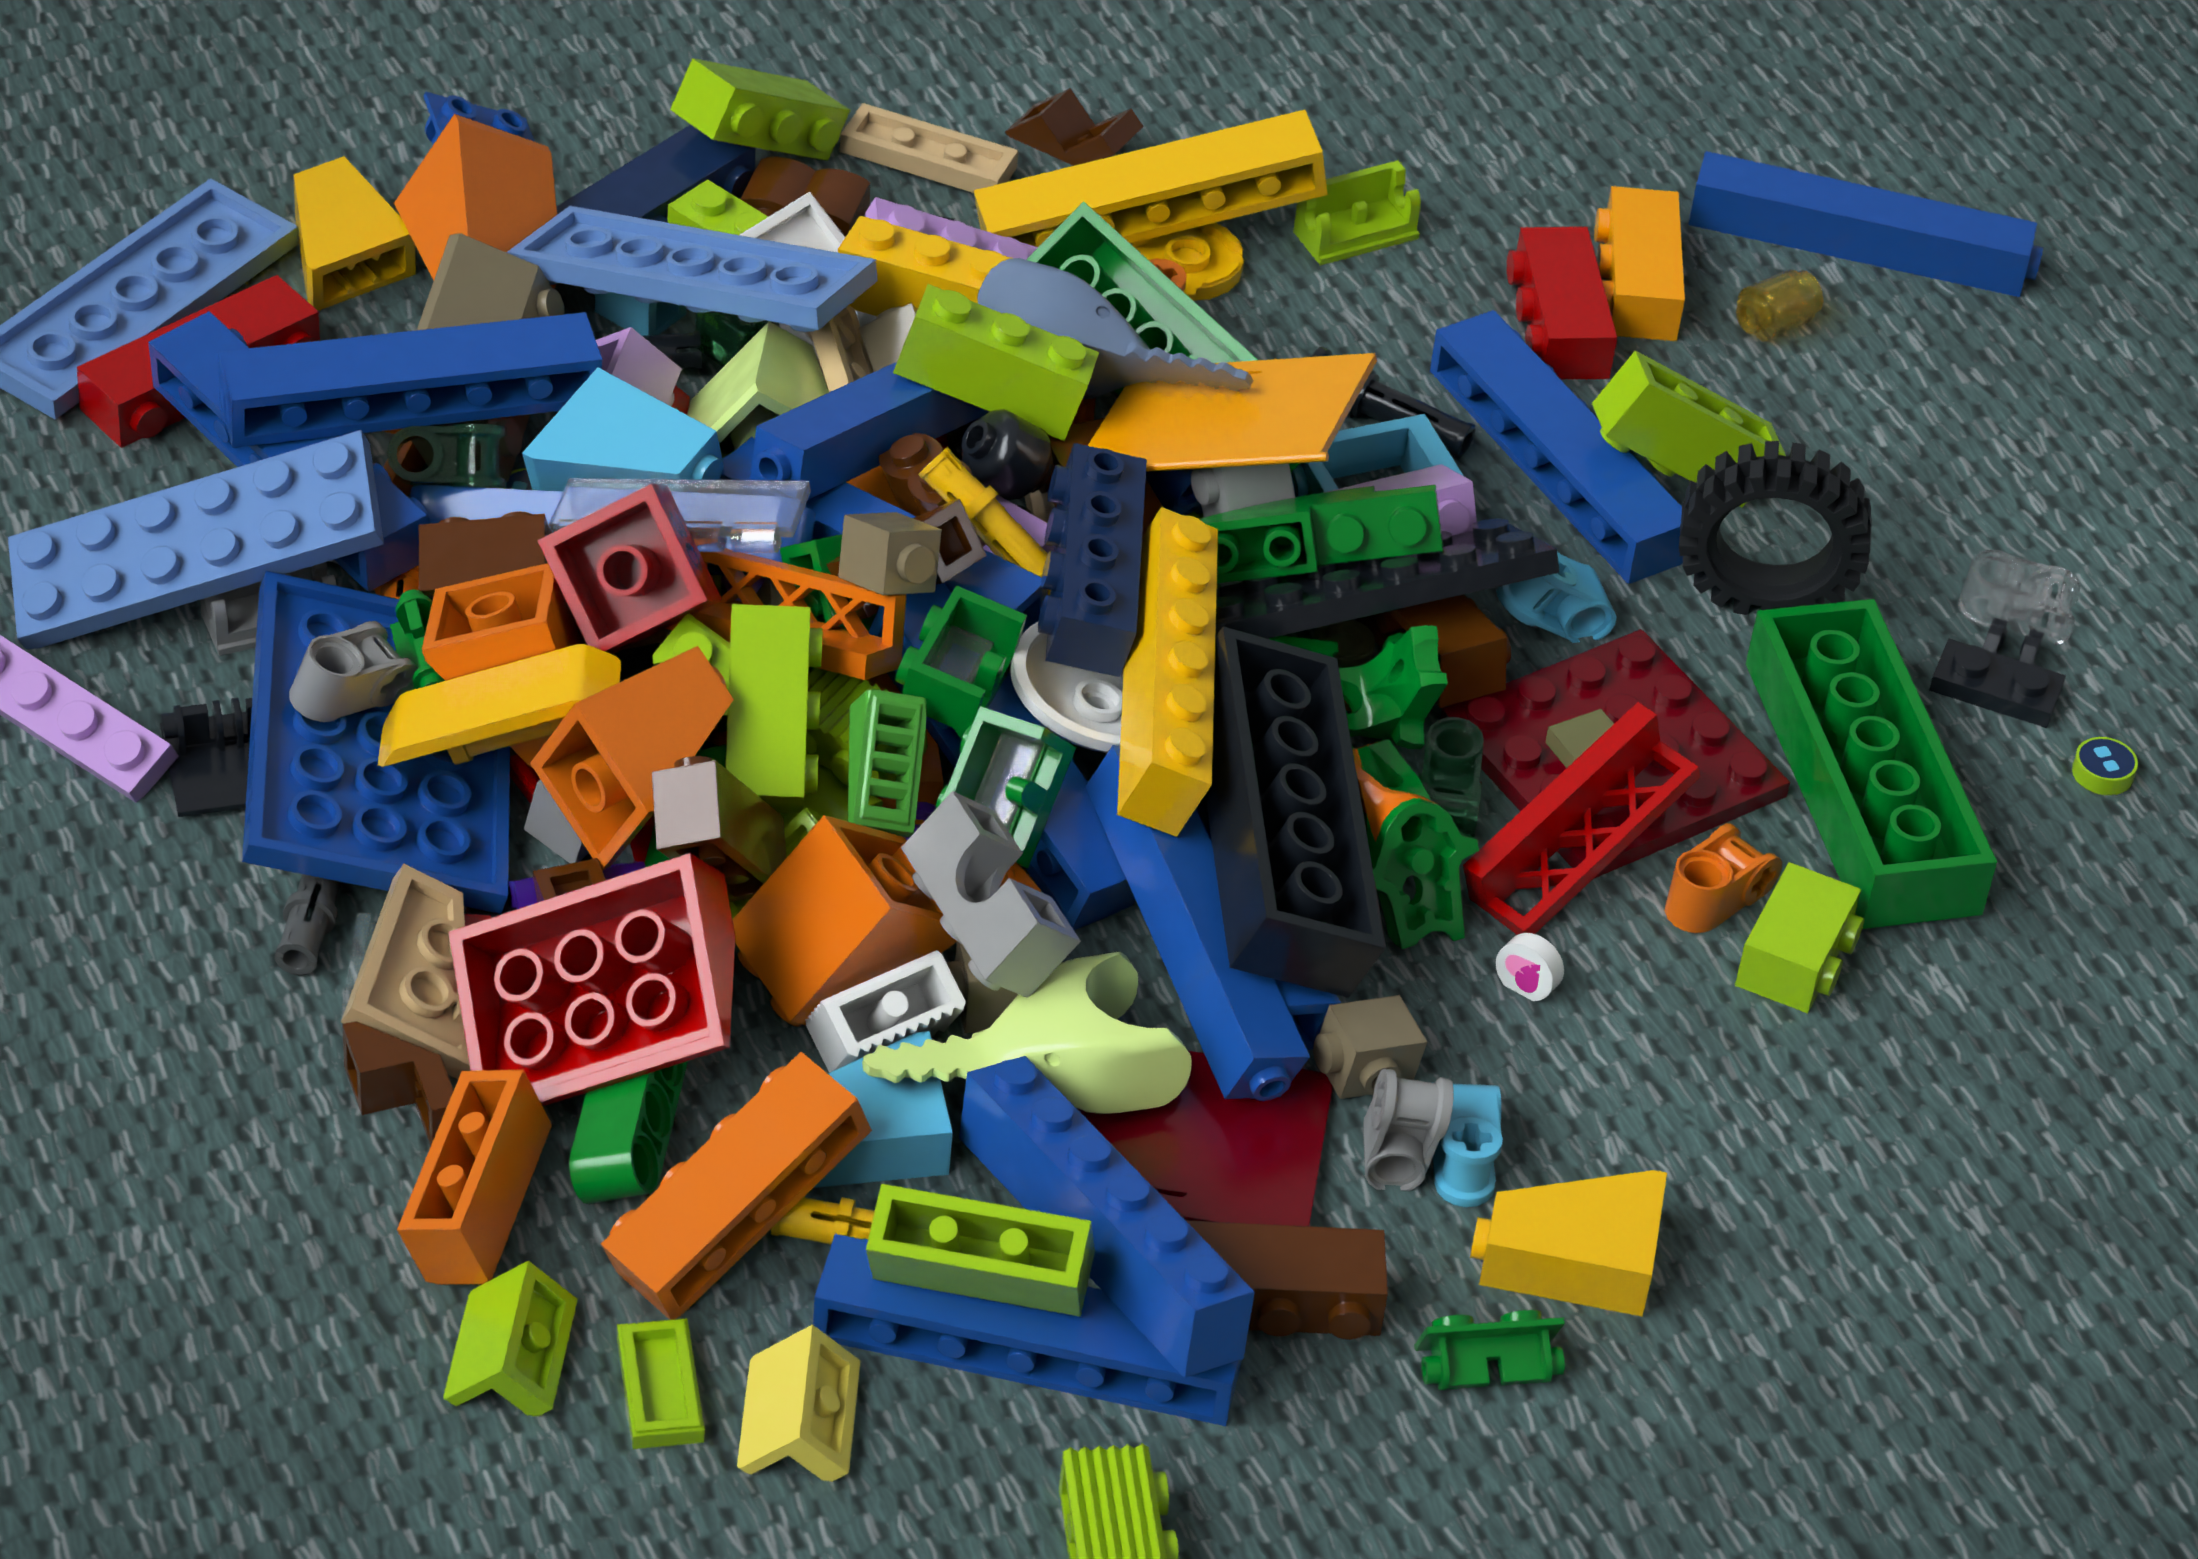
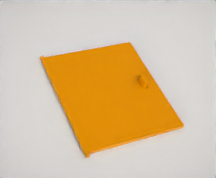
(1280, 419)

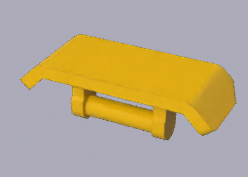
(495, 705)

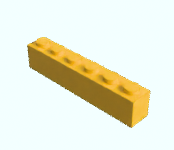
(1167, 184)
(1170, 676)

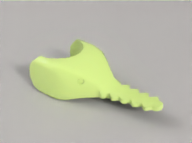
(1070, 1036)

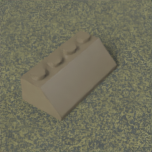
(486, 286)

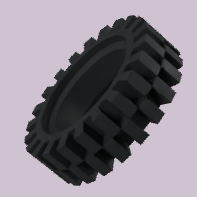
(1783, 477)

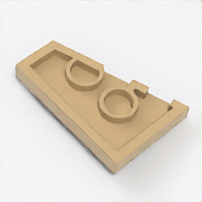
(409, 970)

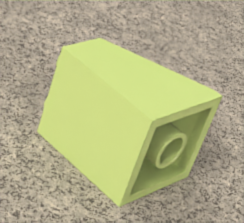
(757, 385)

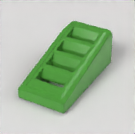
(869, 725)

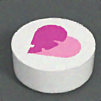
(1530, 966)

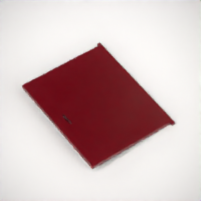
(1228, 1155)

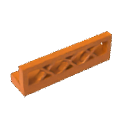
(844, 650)

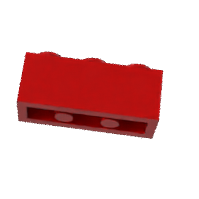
(1563, 301)

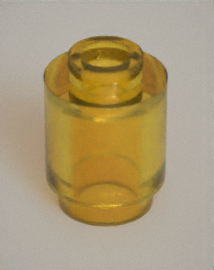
(1779, 303)

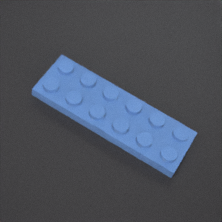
(697, 268)
(144, 282)
(194, 540)

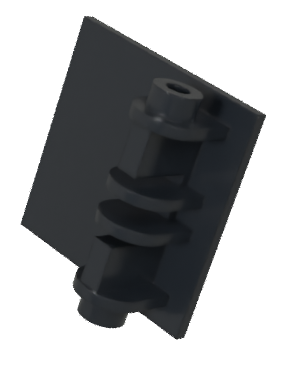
(211, 756)

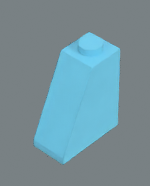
(620, 434)
(907, 1125)

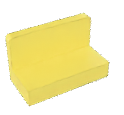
(800, 1405)

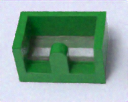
(961, 657)
(1013, 771)

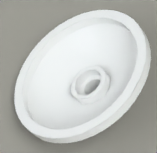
(1066, 699)

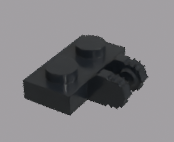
(1998, 681)

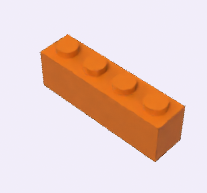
(736, 1186)

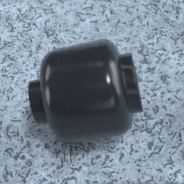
(1007, 454)

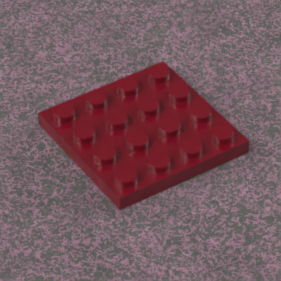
(1614, 678)

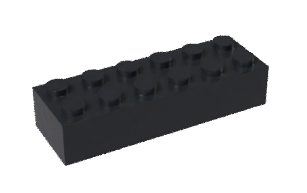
(1289, 819)

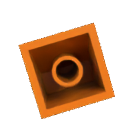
(477, 186)
(499, 623)
(612, 741)
(835, 917)

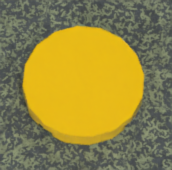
(1206, 253)

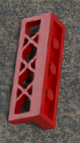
(1564, 808)

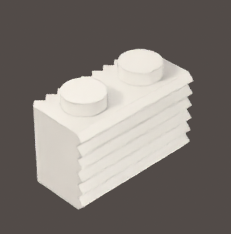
(885, 1010)

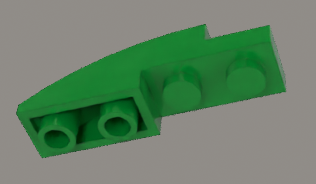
(1325, 529)

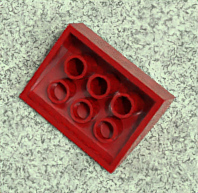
(601, 980)

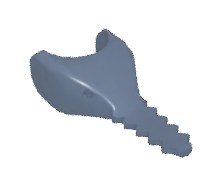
(1077, 310)

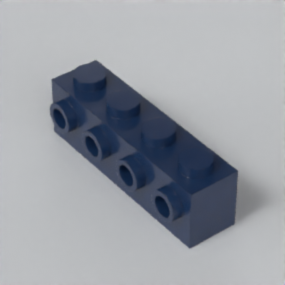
(1094, 559)

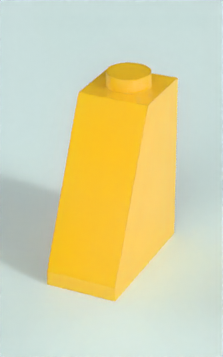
(347, 235)
(1575, 1240)

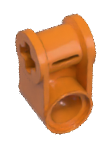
(1718, 880)

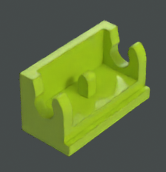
(1359, 214)

